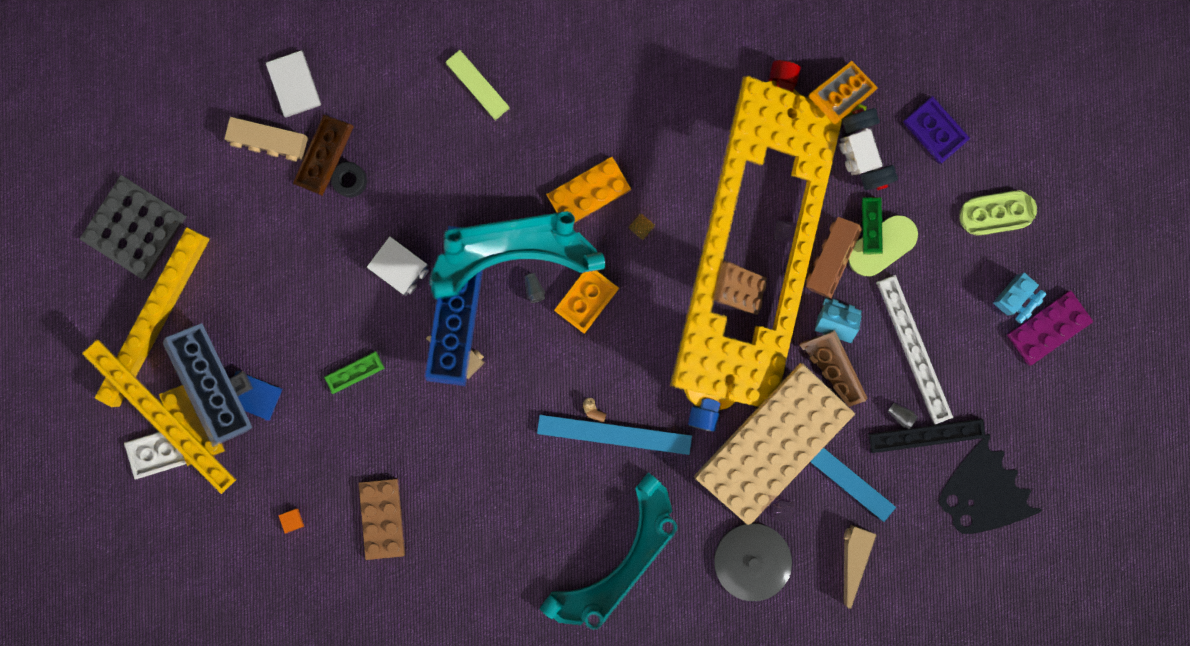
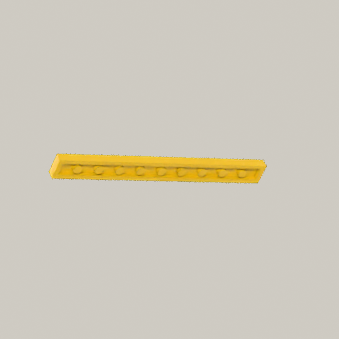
(159, 416)

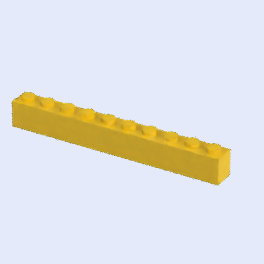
(156, 310)

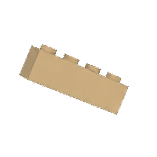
(266, 138)

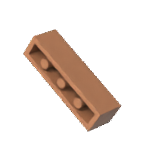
(834, 257)

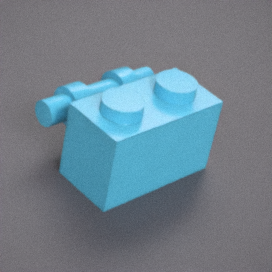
(1016, 294)
(839, 317)

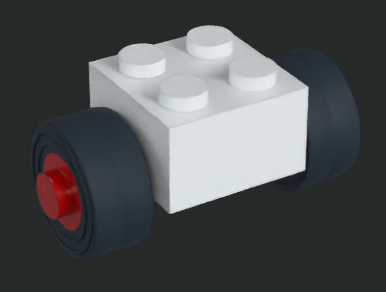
(862, 151)

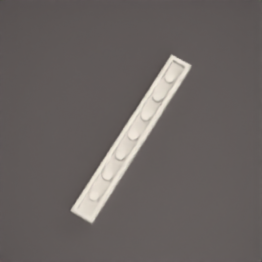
(914, 349)

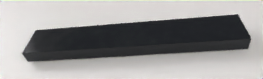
(926, 436)

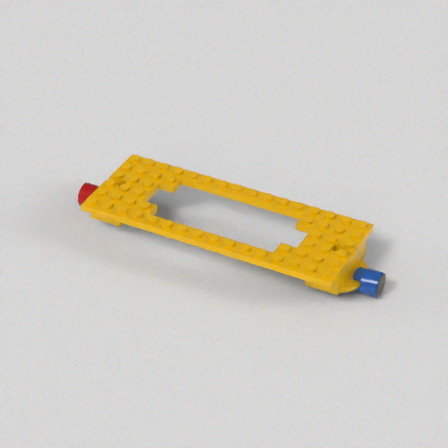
(717, 368)

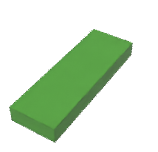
(354, 372)

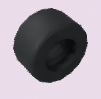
(357, 188)

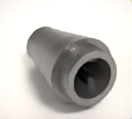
(533, 288)
(902, 415)

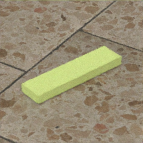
(477, 85)

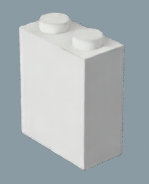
(398, 266)

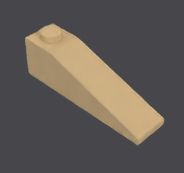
(856, 553)

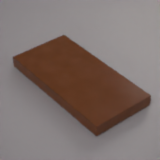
(323, 155)

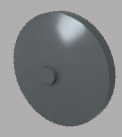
(752, 562)

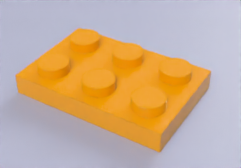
(586, 300)

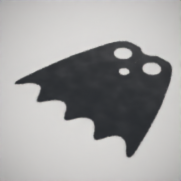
(992, 490)

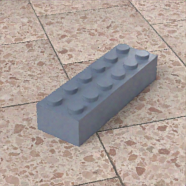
(207, 384)

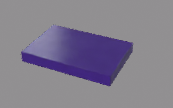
(936, 130)

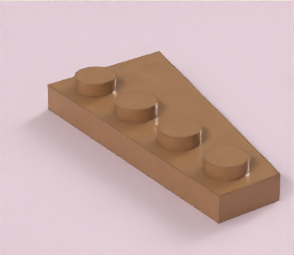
(835, 365)

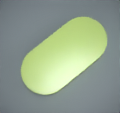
(998, 213)
(898, 238)

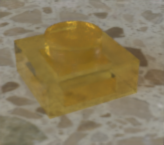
(641, 226)

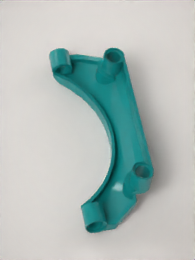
(537, 237)
(604, 596)

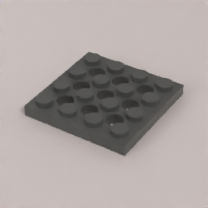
(104, 219)

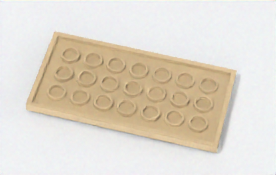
(774, 444)

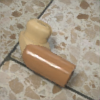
(591, 410)

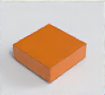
(291, 520)

